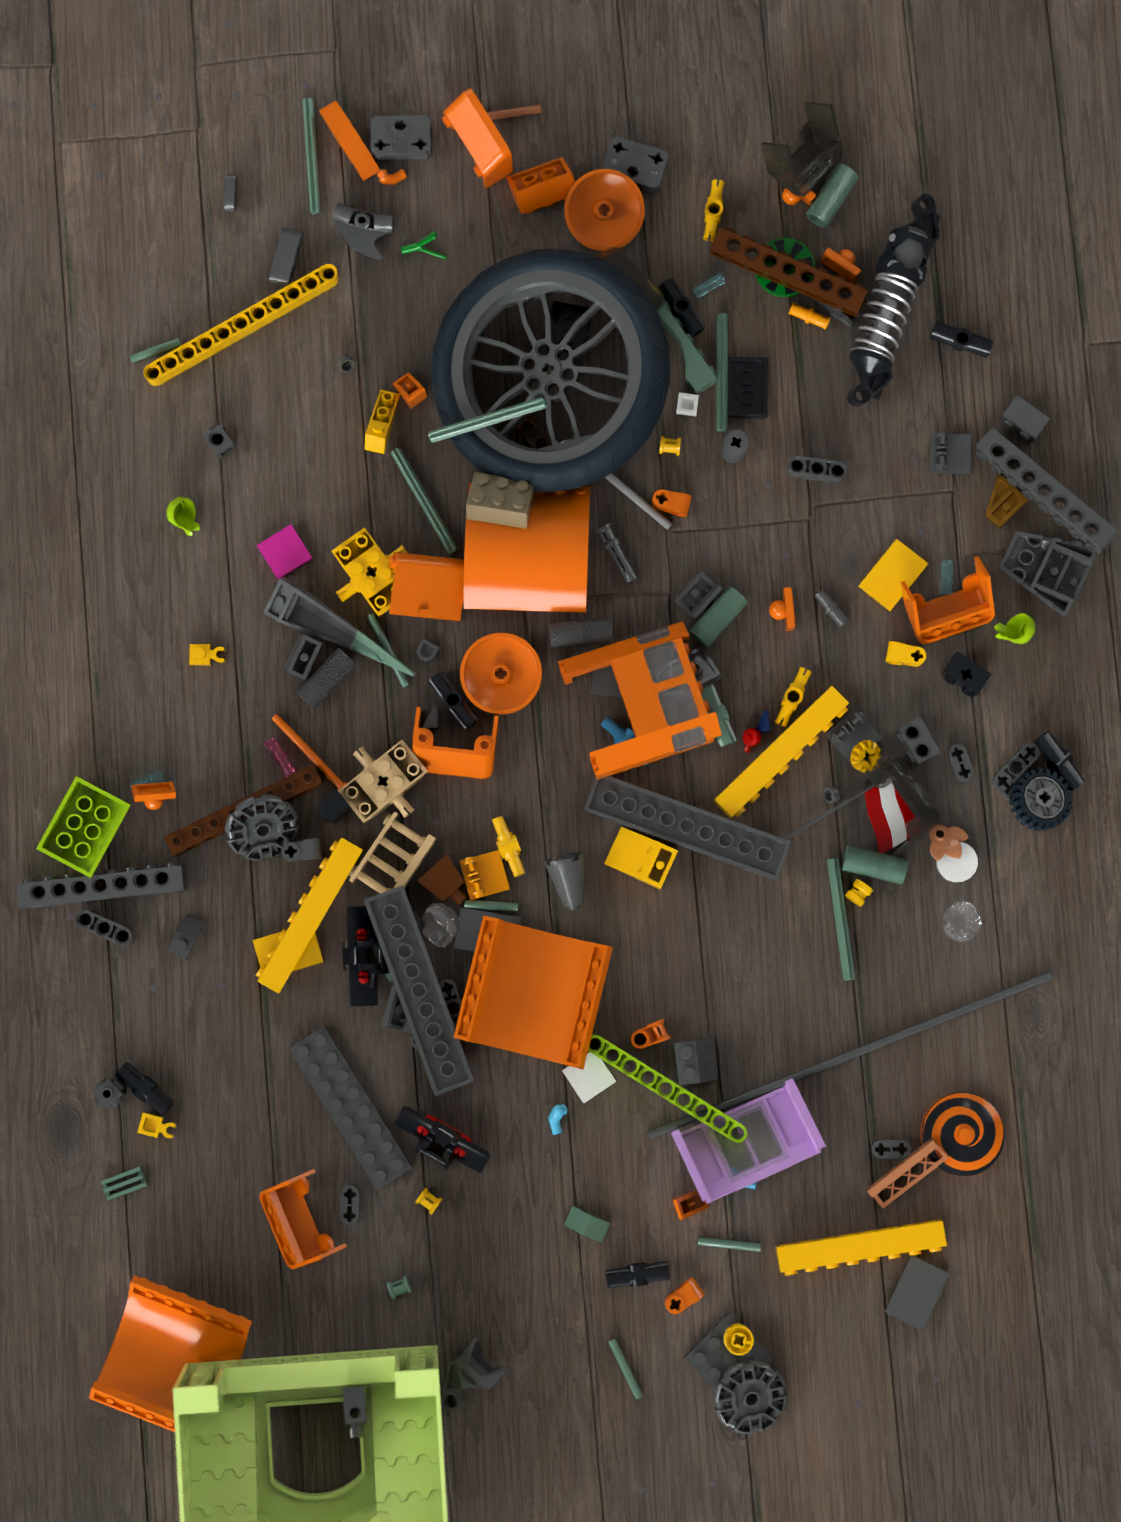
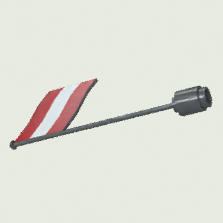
(885, 811)

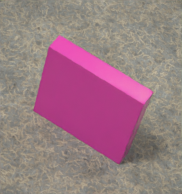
(284, 552)

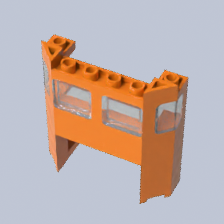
(657, 694)

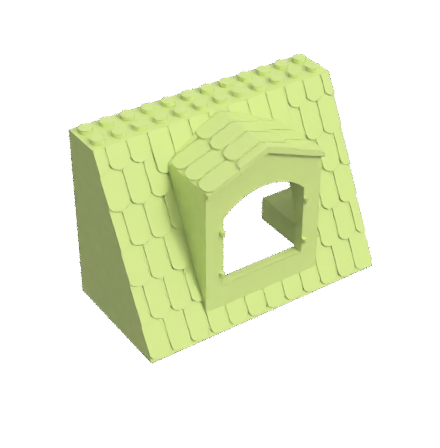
(228, 1447)

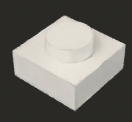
(687, 404)

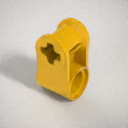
(901, 653)

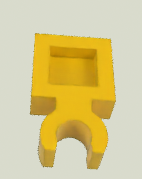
(202, 654)
(153, 1125)

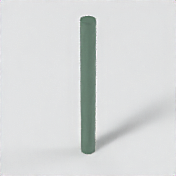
(386, 645)

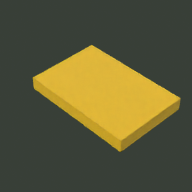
(894, 567)
(311, 955)

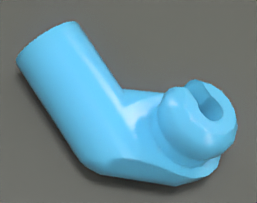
(555, 1117)

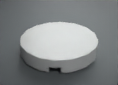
(959, 869)

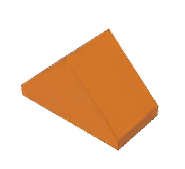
(410, 390)
(689, 1204)

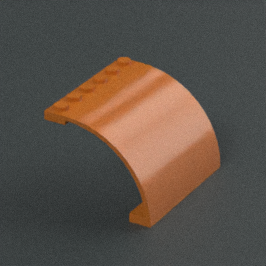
(535, 565)
(533, 992)
(154, 1343)

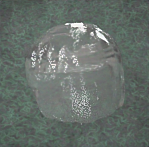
(961, 922)
(441, 924)

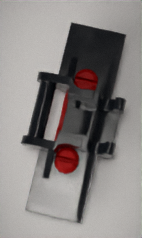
(355, 958)
(430, 1130)

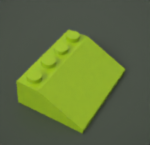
(83, 827)

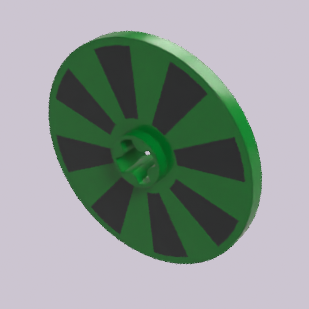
(797, 251)

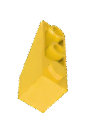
(381, 422)

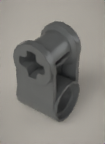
(306, 850)

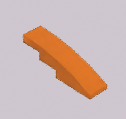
(349, 140)

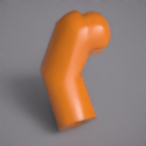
(391, 179)

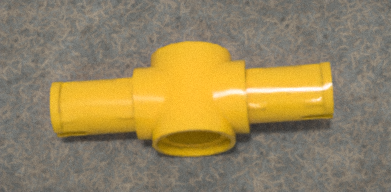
(715, 200)
(796, 687)
(508, 846)

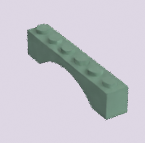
(697, 373)

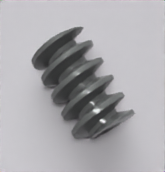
(736, 439)

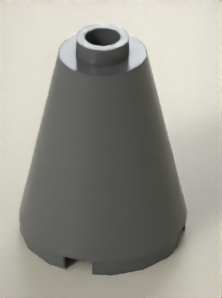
(568, 878)

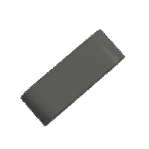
(286, 257)
(825, 464)
(95, 928)

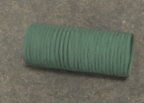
(830, 196)
(722, 612)
(872, 865)

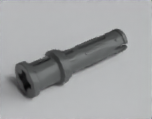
(612, 543)

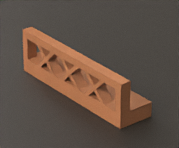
(904, 1166)

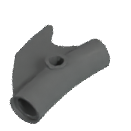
(362, 236)

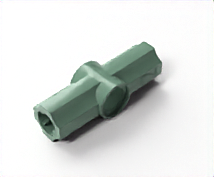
(723, 718)

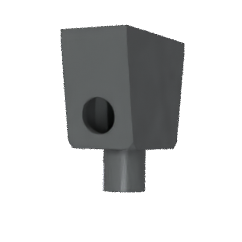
(355, 1400)

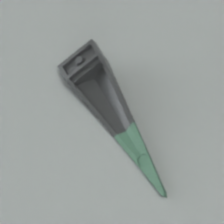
(303, 611)

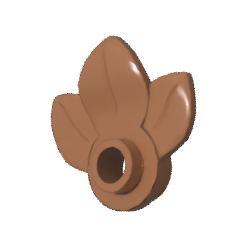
(948, 844)

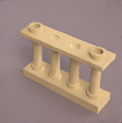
(412, 860)

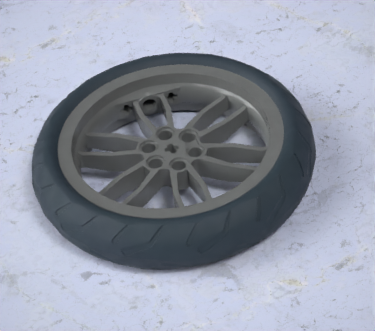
(527, 280)

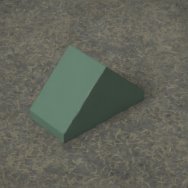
(587, 1224)

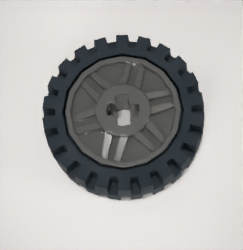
(1040, 799)

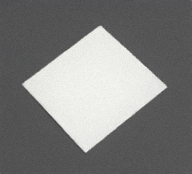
(590, 1080)

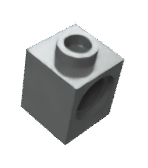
(222, 449)

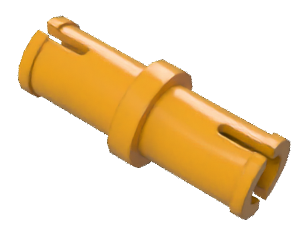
(809, 315)

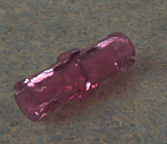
(280, 756)

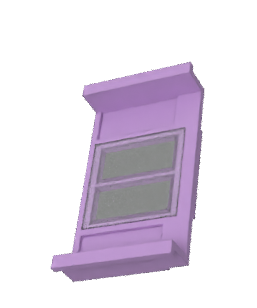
(777, 1138)

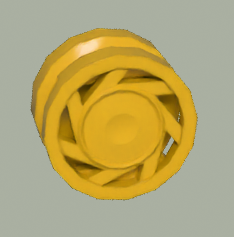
(738, 1339)

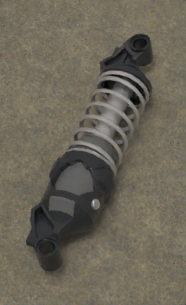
(898, 277)

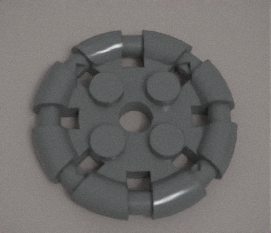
(262, 817)
(742, 1388)

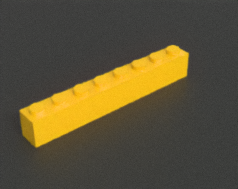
(781, 752)
(309, 916)
(860, 1246)

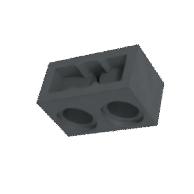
(922, 738)

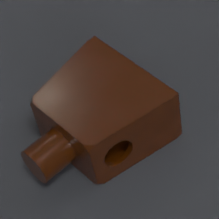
(444, 881)

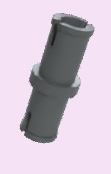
(832, 608)

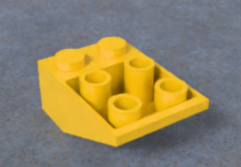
(641, 857)

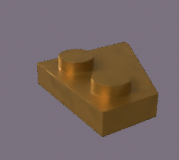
(1004, 502)

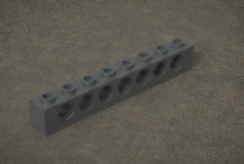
(1043, 480)
(27, 890)

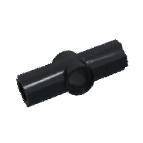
(674, 297)
(974, 343)
(445, 690)
(1059, 760)
(144, 1088)
(637, 1274)

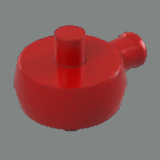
(751, 738)

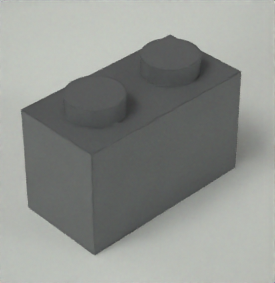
(1024, 419)
(302, 656)

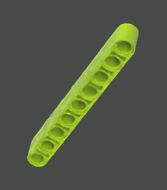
(677, 1090)

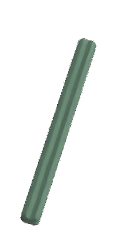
(311, 156)
(722, 373)
(487, 419)
(424, 501)
(841, 919)

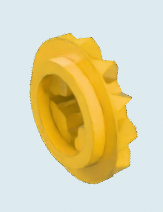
(858, 754)

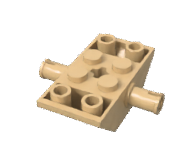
(369, 798)

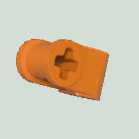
(674, 502)
(651, 1034)
(687, 1294)

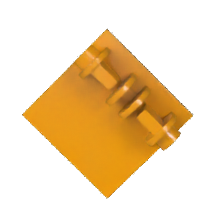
(484, 875)

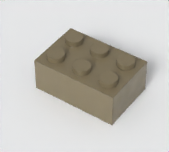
(499, 500)

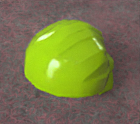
(182, 513)
(1017, 630)

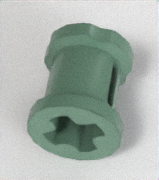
(399, 1287)

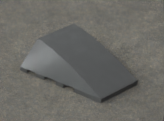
(1049, 568)

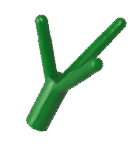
(418, 246)

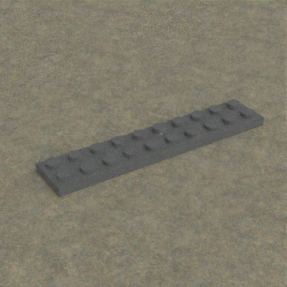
(688, 826)
(418, 990)

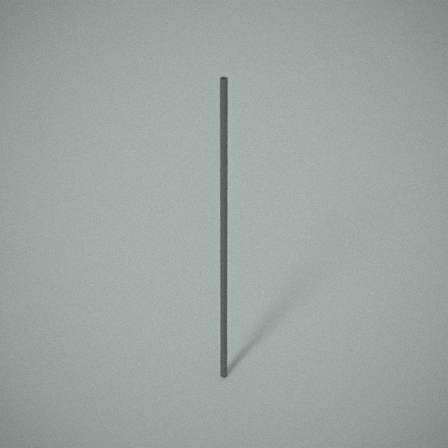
(855, 1052)

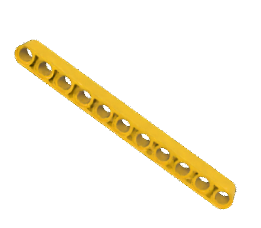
(235, 333)

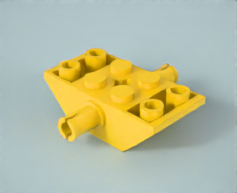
(360, 556)

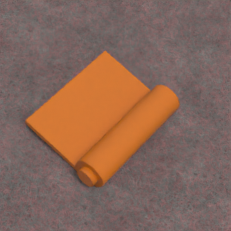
(427, 586)

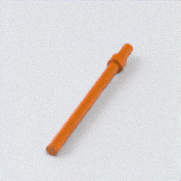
(308, 752)

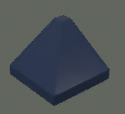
(764, 723)

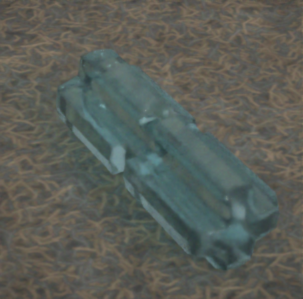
(713, 282)
(946, 581)
(154, 777)

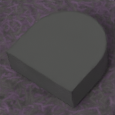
(427, 650)

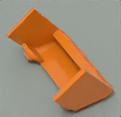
(480, 137)
(954, 612)
(454, 761)
(293, 1223)

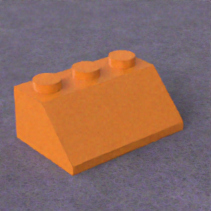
(541, 185)

